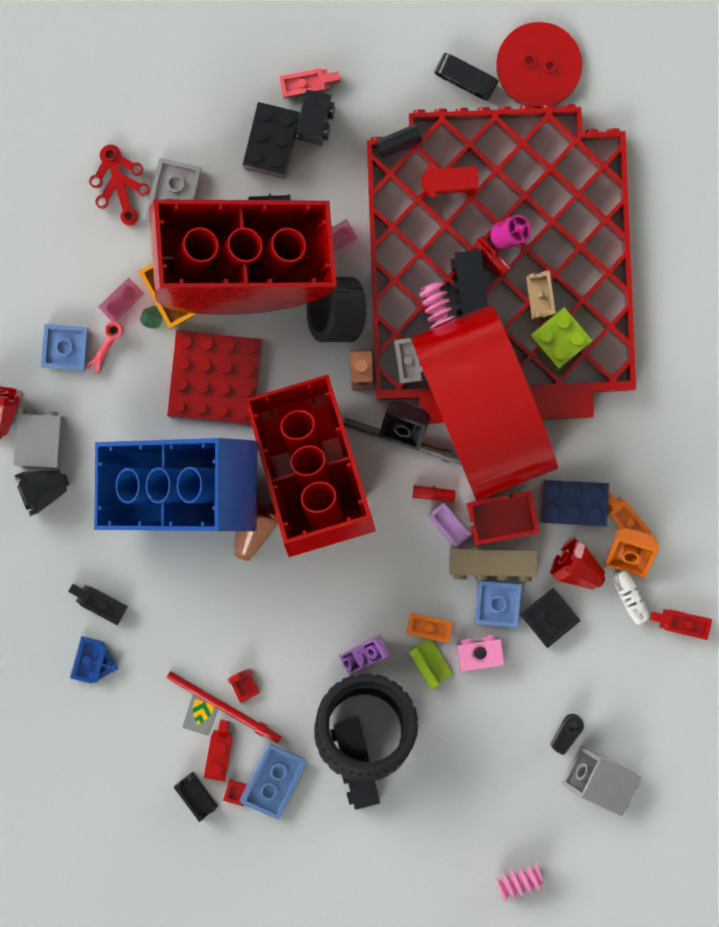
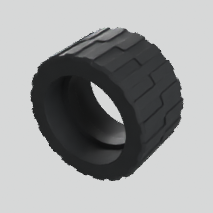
(340, 313)

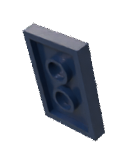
(575, 503)

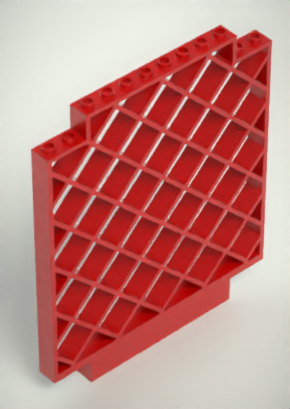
(552, 400)

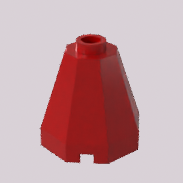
(9, 407)
(577, 566)

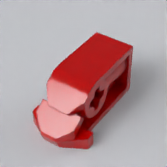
(449, 180)

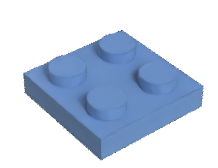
(64, 347)
(497, 604)

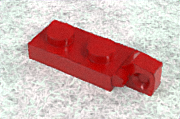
(683, 623)
(219, 753)

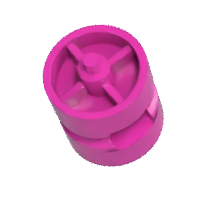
(510, 232)

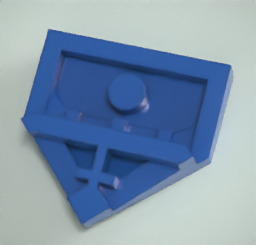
(92, 661)

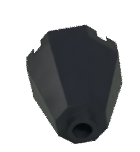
(40, 489)

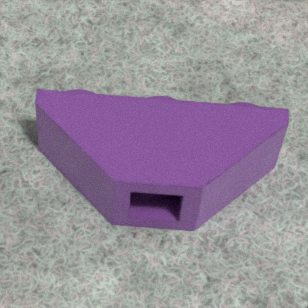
(365, 654)

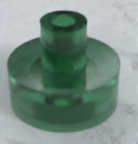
(151, 317)

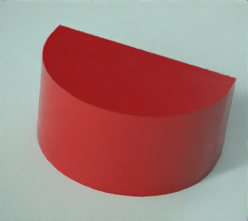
(241, 254)
(485, 402)

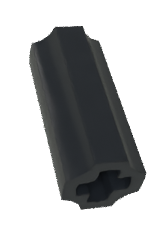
(398, 141)

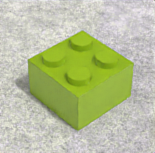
(560, 338)

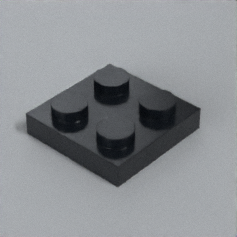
(550, 617)

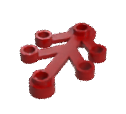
(118, 181)

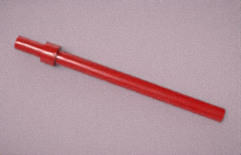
(260, 728)

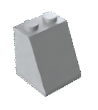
(601, 781)

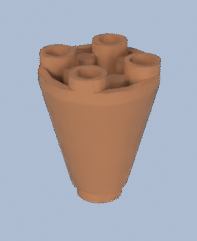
(249, 542)

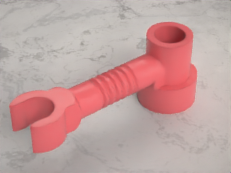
(98, 359)

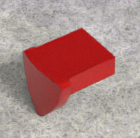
(244, 685)

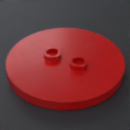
(538, 64)

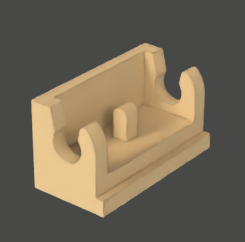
(540, 295)

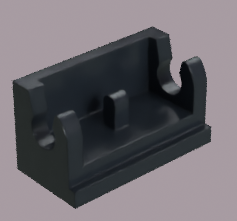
(196, 796)

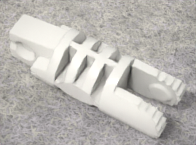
(631, 598)

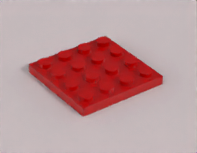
(213, 376)

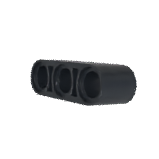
(466, 76)

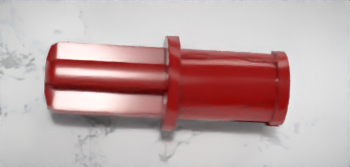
(492, 255)
(433, 493)

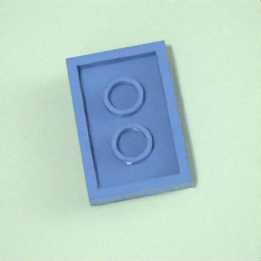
(273, 781)

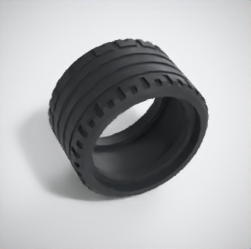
(378, 687)

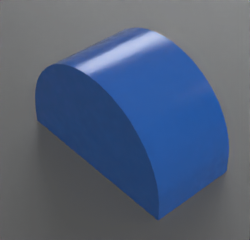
(176, 485)

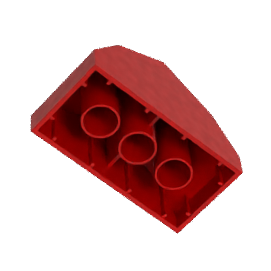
(309, 466)

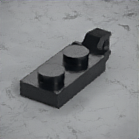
(99, 603)

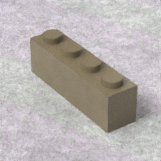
(493, 563)

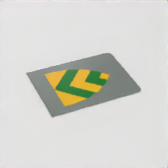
(199, 716)

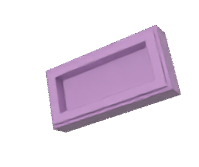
(449, 525)

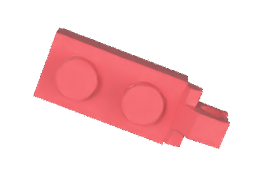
(315, 80)

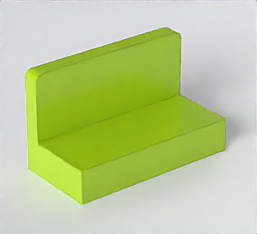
(430, 662)

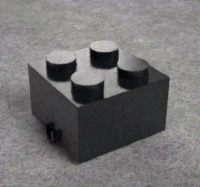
(314, 117)

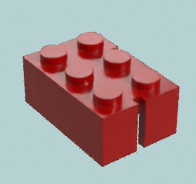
(502, 518)

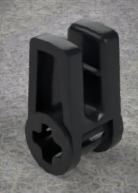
(565, 736)

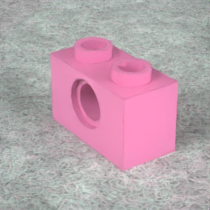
(492, 658)

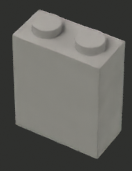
(38, 439)

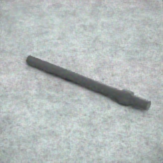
(445, 455)

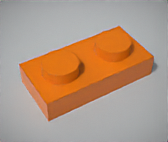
(429, 628)

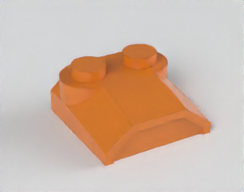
(632, 552)

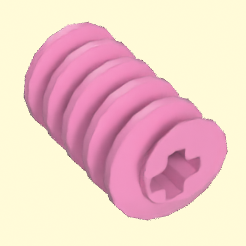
(437, 304)
(520, 882)

